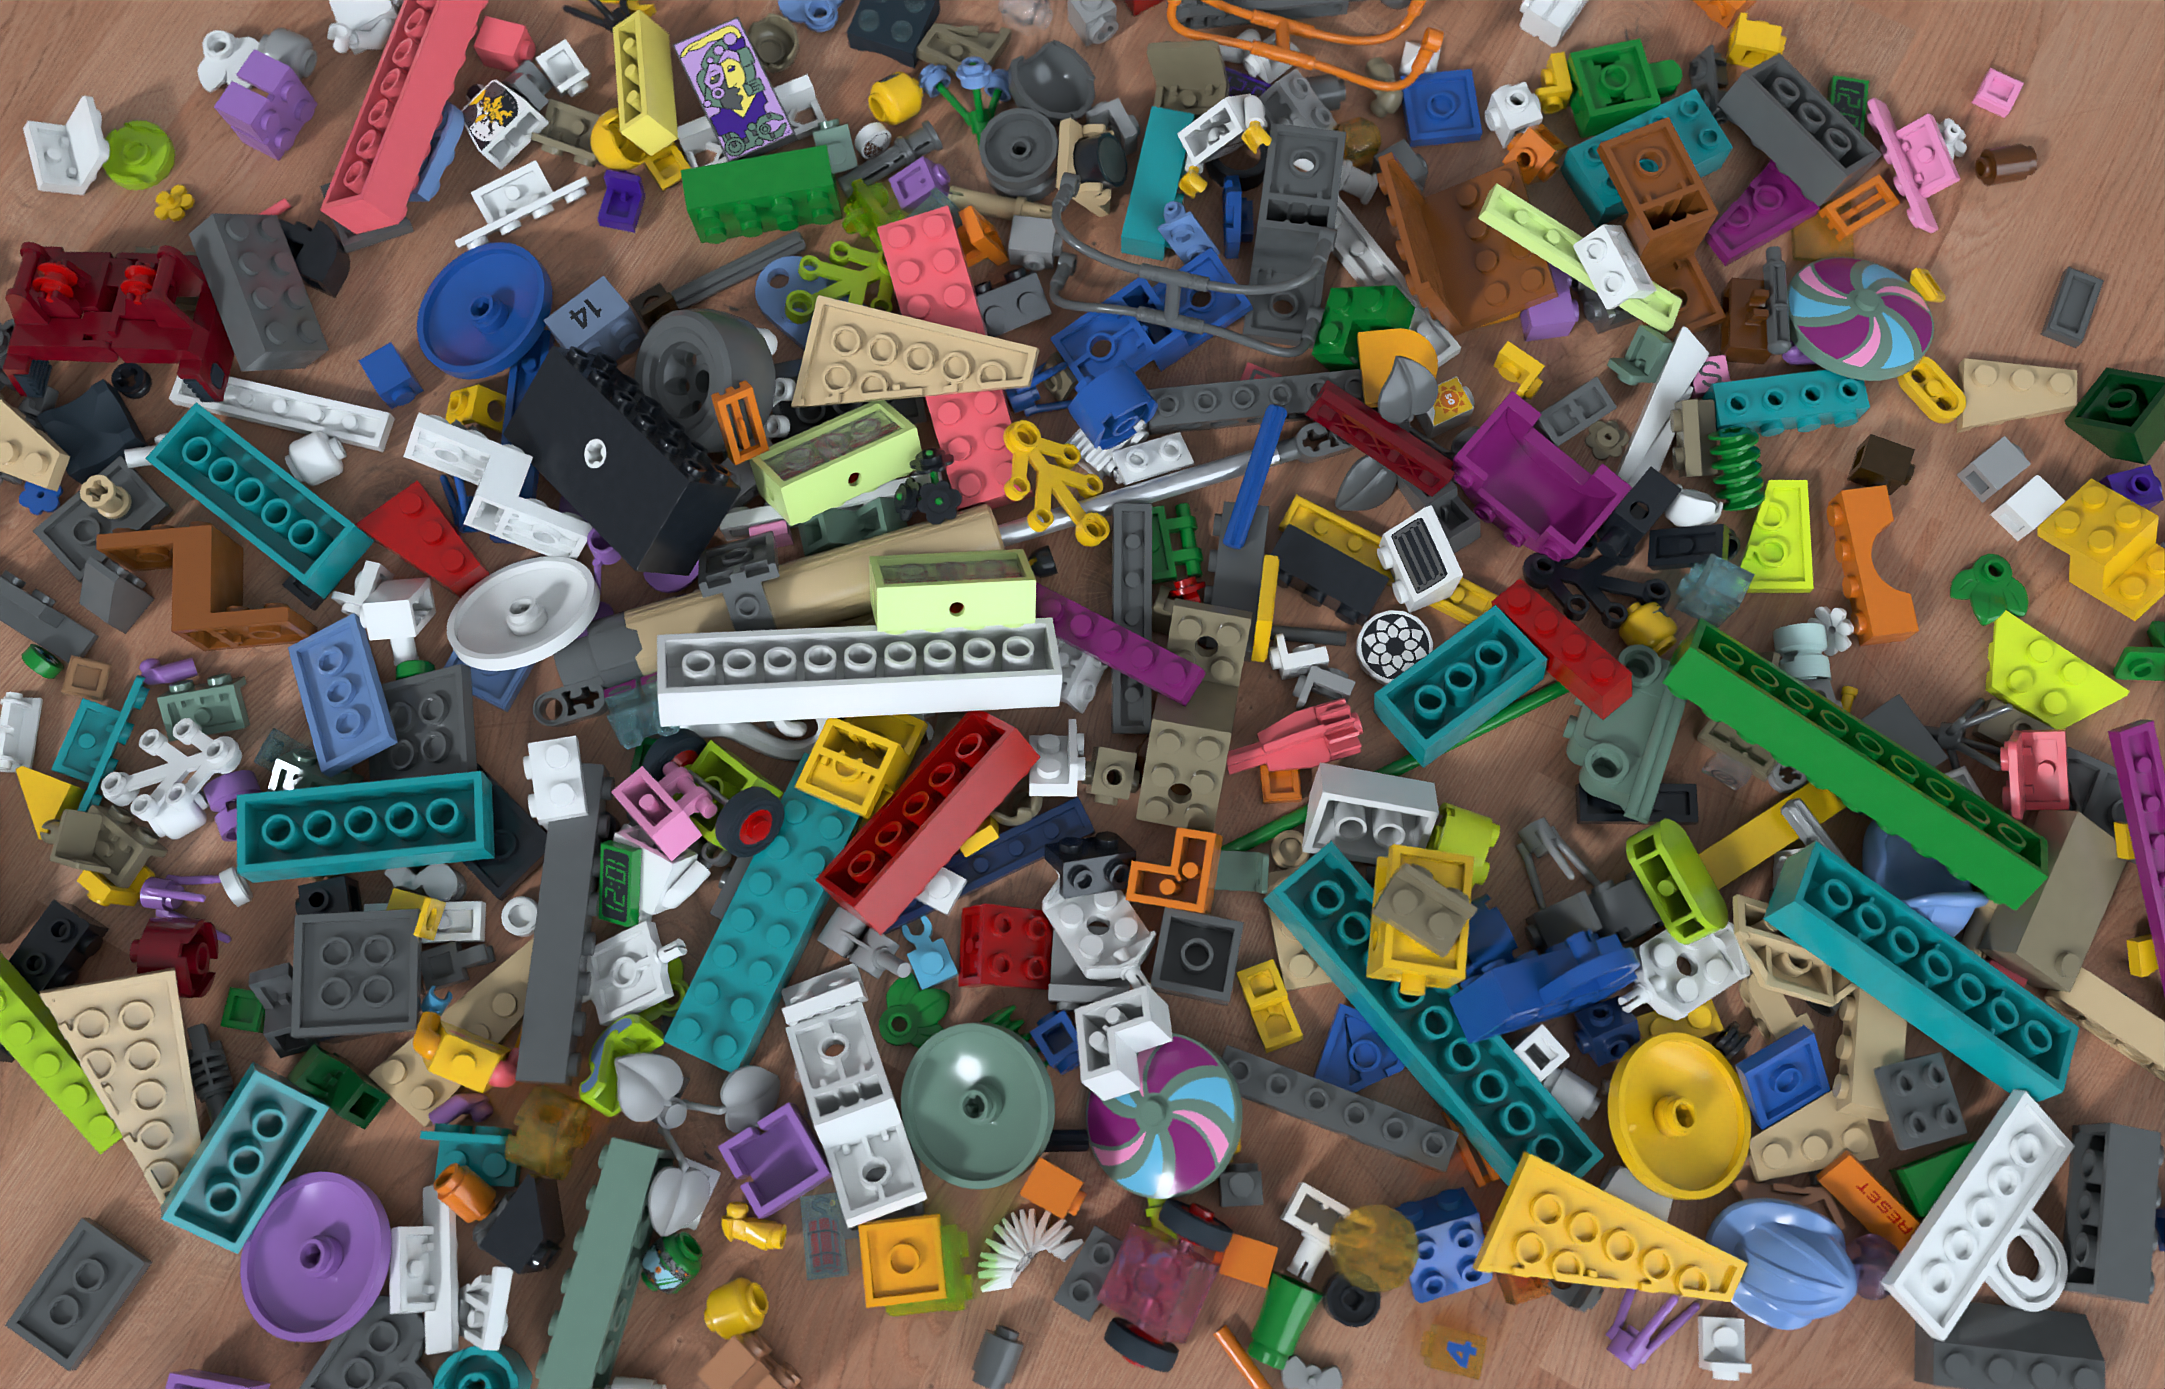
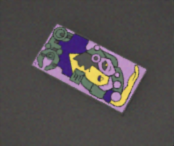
(734, 91)

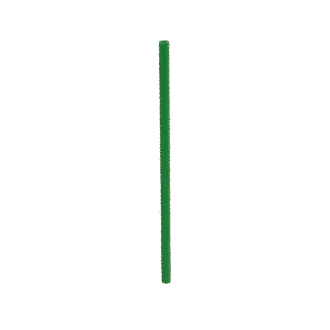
(1401, 766)

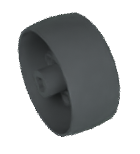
(726, 354)

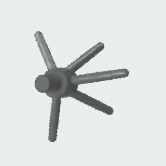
(1952, 735)

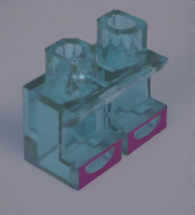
(634, 714)

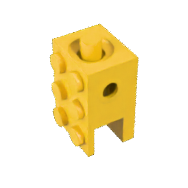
(1399, 957)

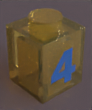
(1453, 1351)

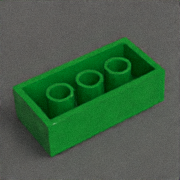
(762, 194)

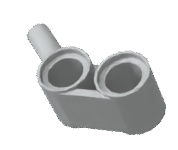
(862, 945)

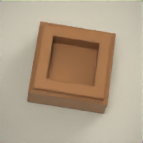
(86, 678)

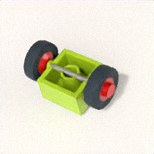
(746, 801)

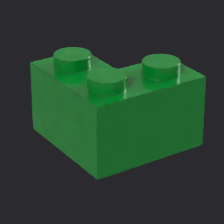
(1355, 311)

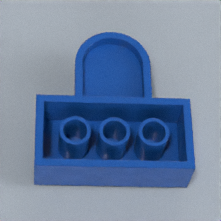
(1543, 985)

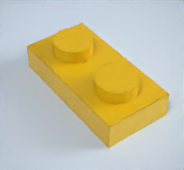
(1699, 1022)

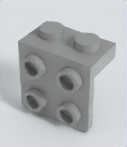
(1068, 984)

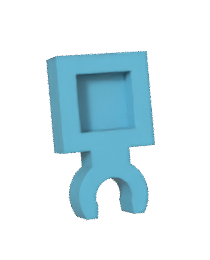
(931, 959)

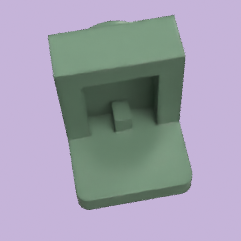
(839, 144)
(1644, 357)

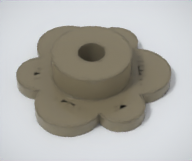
(1600, 445)

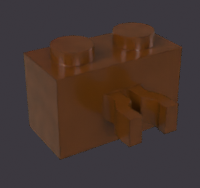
(1745, 326)

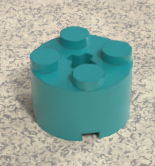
(497, 1368)

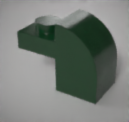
(339, 1085)

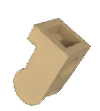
(1770, 1010)

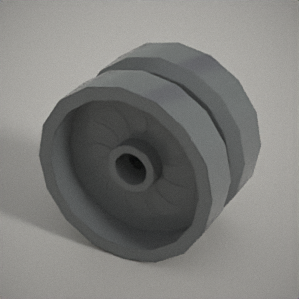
(1020, 154)

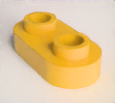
(1934, 388)

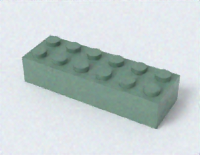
(605, 1270)

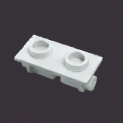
(1151, 459)
(18, 730)

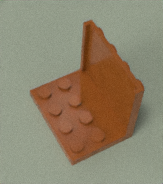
(1454, 259)

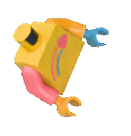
(462, 1054)

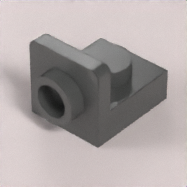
(529, 84)

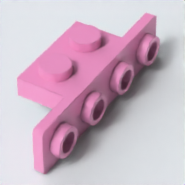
(1918, 158)

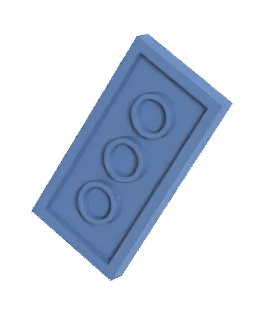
(342, 695)

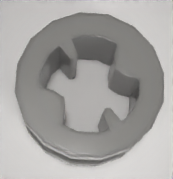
(1780, 786)

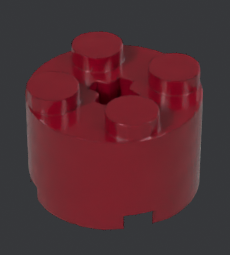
(181, 945)

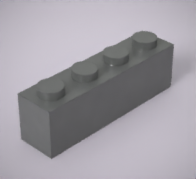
(1237, 570)

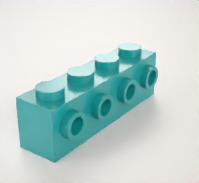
(1155, 183)
(1789, 402)

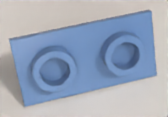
(1184, 233)

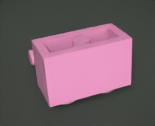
(658, 814)

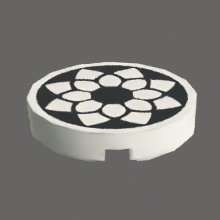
(1392, 644)

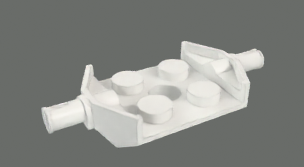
(1106, 955)
(1714, 964)

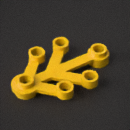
(1026, 445)

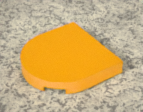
(1378, 352)

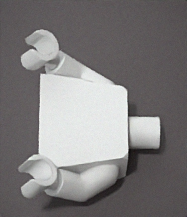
(362, 24)

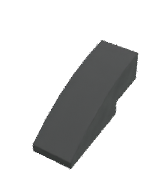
(1455, 517)

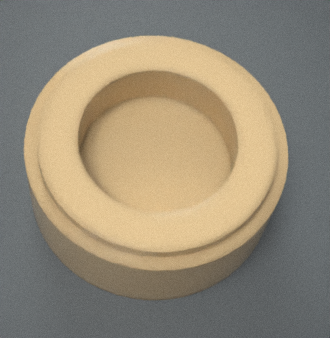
(1287, 850)

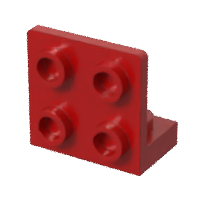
(1005, 947)

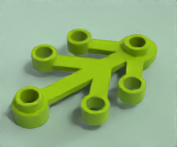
(849, 281)

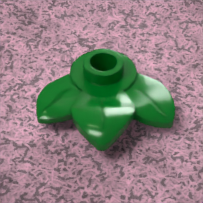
(1988, 593)
(917, 1008)

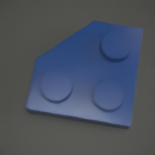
(1354, 1053)

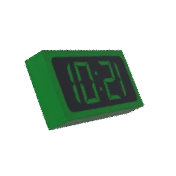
(1850, 99)
(619, 883)

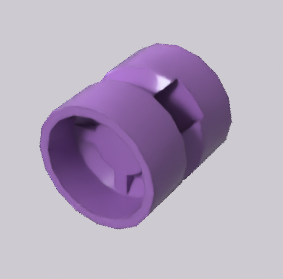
(222, 798)

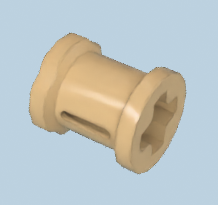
(108, 497)

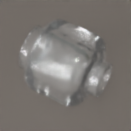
(1026, 15)

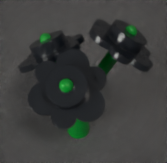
(936, 497)

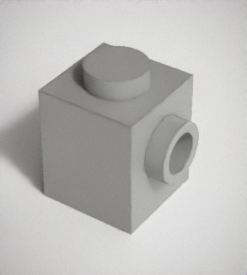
(1034, 243)

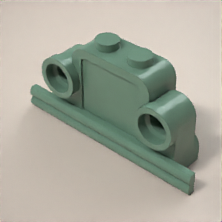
(1630, 747)

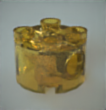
(549, 1132)
(1374, 1248)

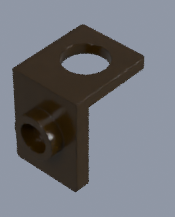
(657, 308)

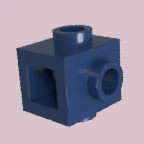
(1606, 1031)

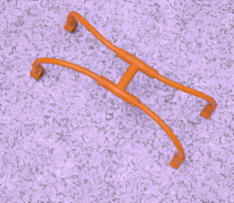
(1283, 27)

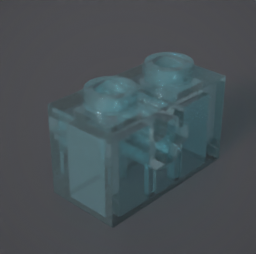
(1713, 590)

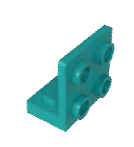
(479, 1151)

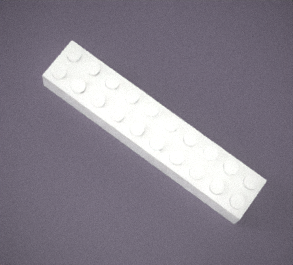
(854, 672)

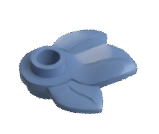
(807, 10)

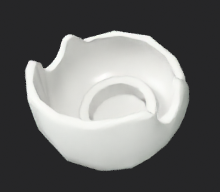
(1693, 509)

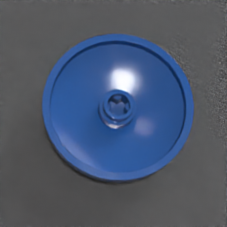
(484, 310)

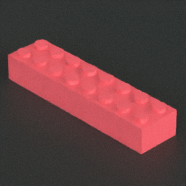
(401, 113)
(937, 287)

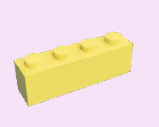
(645, 83)

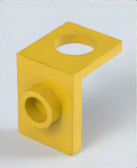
(471, 405)
(430, 909)

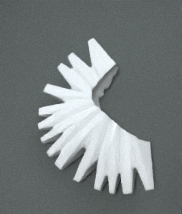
(1021, 1247)

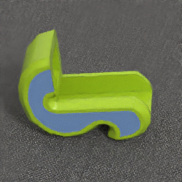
(623, 1037)

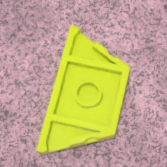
(2044, 677)

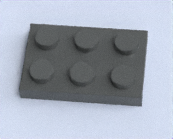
(74, 526)
(78, 1294)

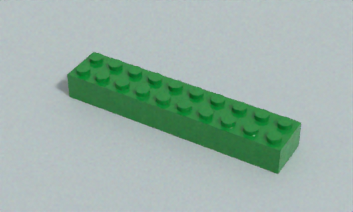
(1858, 765)

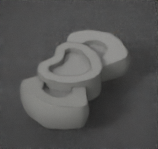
(1303, 1376)

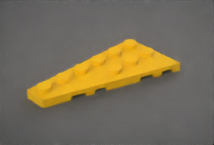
(1582, 1235)

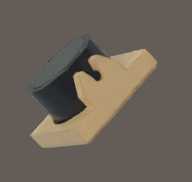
(1096, 158)

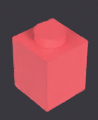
(503, 44)

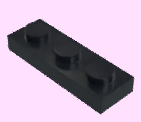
(1672, 802)

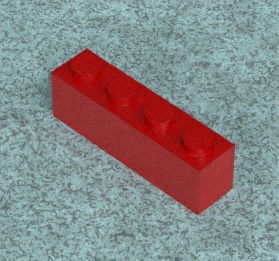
(1571, 654)

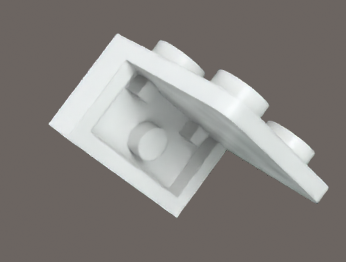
(68, 155)
(556, 780)

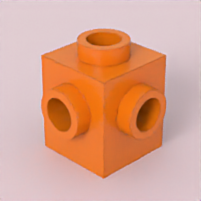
(1536, 153)

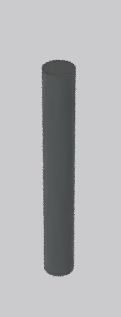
(1310, 635)

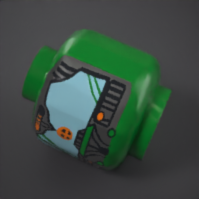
(671, 1262)

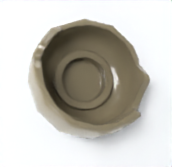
(774, 42)
(1018, 805)

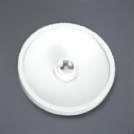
(523, 613)

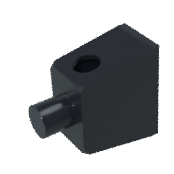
(1629, 520)

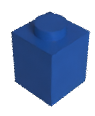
(391, 376)

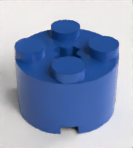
(1111, 405)
(1487, 938)

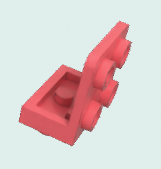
(2036, 771)

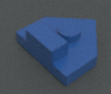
(1236, 217)

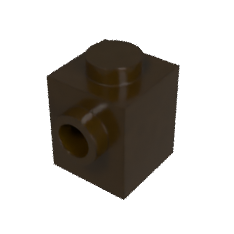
(1882, 463)

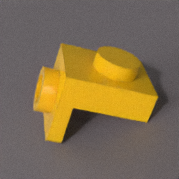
(105, 892)

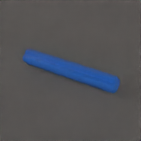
(1255, 477)

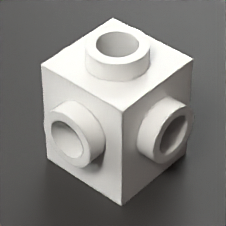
(1512, 111)

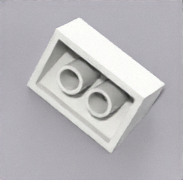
(1367, 812)

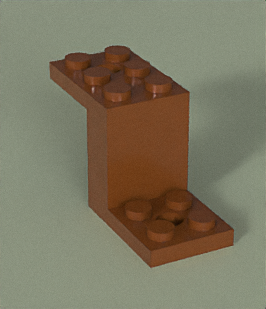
(1666, 217)
(205, 586)

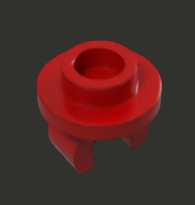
(1187, 589)

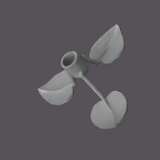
(648, 1093)

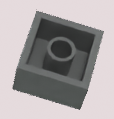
(1196, 956)

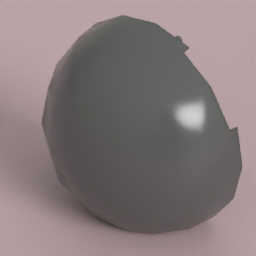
(1053, 83)

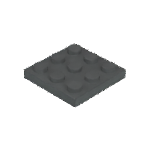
(431, 724)
(356, 973)

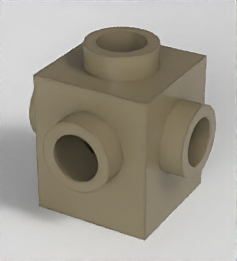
(1122, 766)

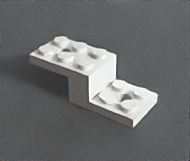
(500, 476)
(855, 1114)

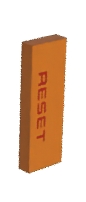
(1869, 1200)

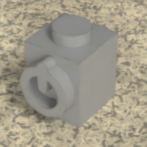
(1093, 20)

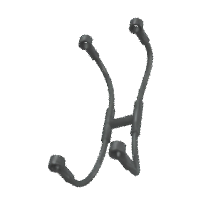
(1175, 280)

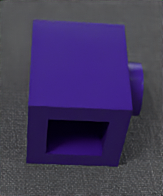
(2137, 485)

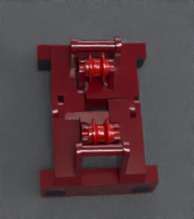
(129, 320)

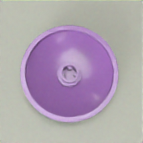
(316, 1257)

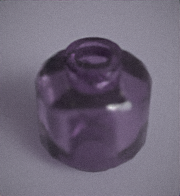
(1872, 1260)

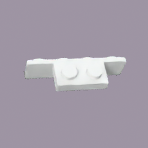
(514, 198)
(426, 1273)

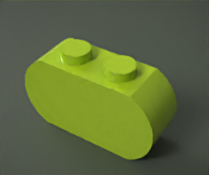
(1677, 881)

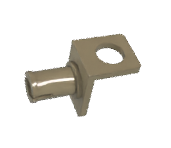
(74, 840)

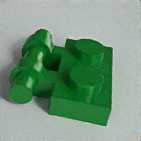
(1163, 557)

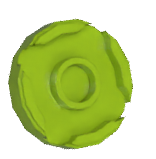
(139, 155)

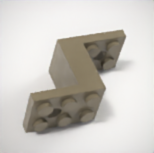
(1194, 741)

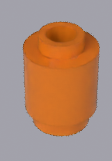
(465, 1192)

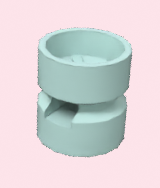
(1802, 650)

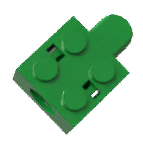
(1617, 85)

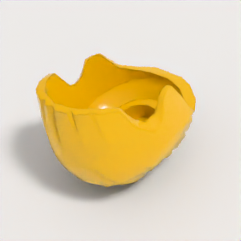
(611, 146)

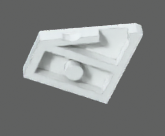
(483, 1308)

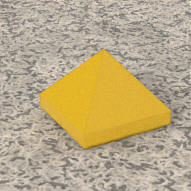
(1926, 285)

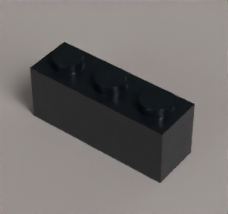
(1327, 576)

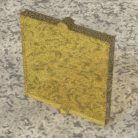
(1815, 240)

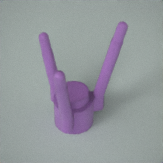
(169, 894)
(1634, 1346)

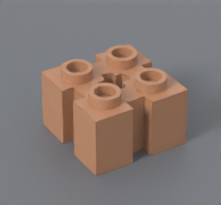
(748, 1365)

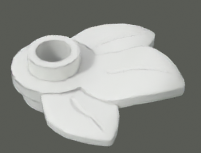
(222, 66)

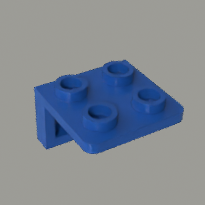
(1448, 1244)

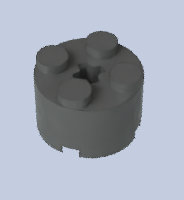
(1624, 909)

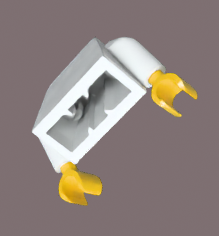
(1220, 132)

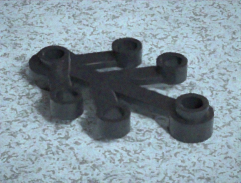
(1591, 584)

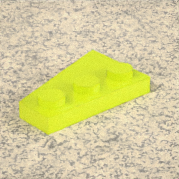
(1781, 540)

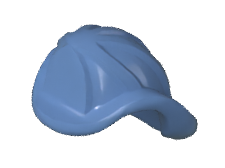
(1919, 881)
(1792, 1259)

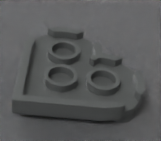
(375, 1354)

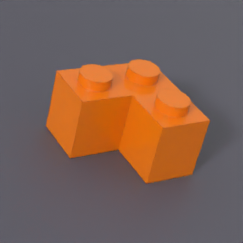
(1189, 880)

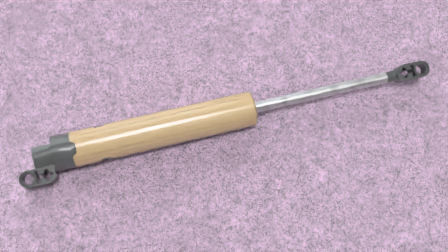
(836, 581)

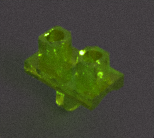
(866, 211)

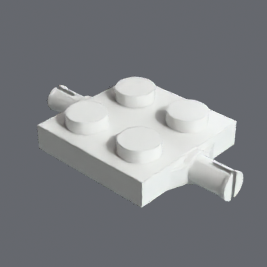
(631, 972)

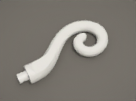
(761, 741)

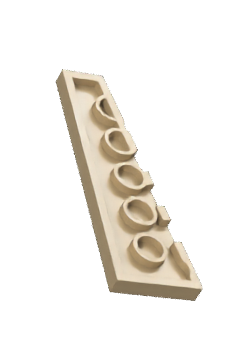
(488, 1010)

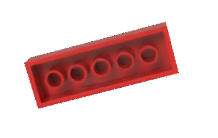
(928, 819)

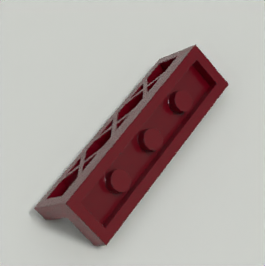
(1380, 439)

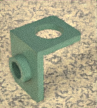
(1243, 871)

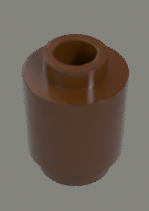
(2006, 164)

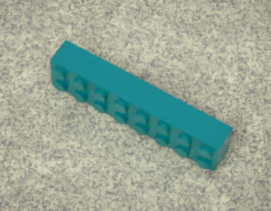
(762, 934)
(1922, 973)

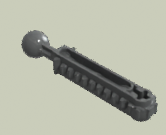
(1200, 15)

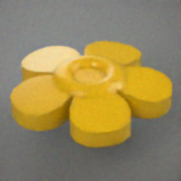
(172, 205)

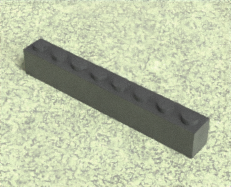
(564, 939)

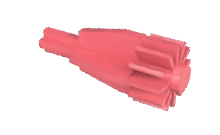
(1302, 740)

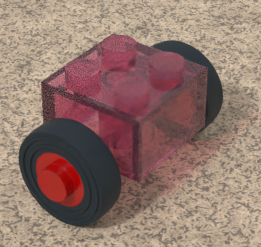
(1161, 1284)

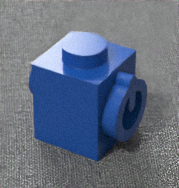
(1058, 1041)

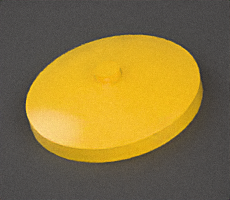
(1679, 1116)

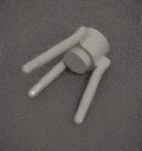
(1542, 840)

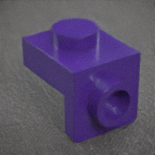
(621, 201)

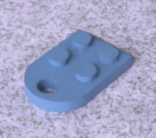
(441, 154)
(772, 300)

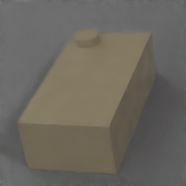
(2058, 922)

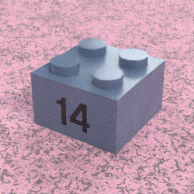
(597, 322)

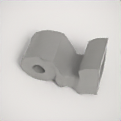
(436, 881)

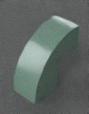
(842, 527)

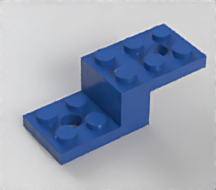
(1142, 341)

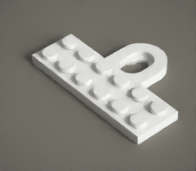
(1979, 1216)

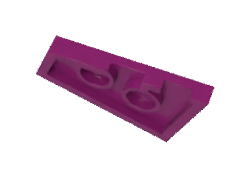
(1759, 215)

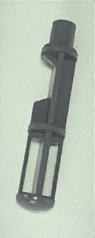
(1777, 303)

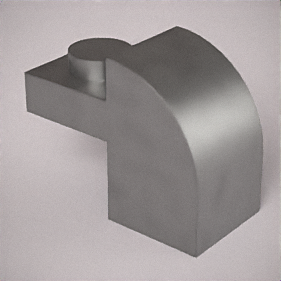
(274, 992)

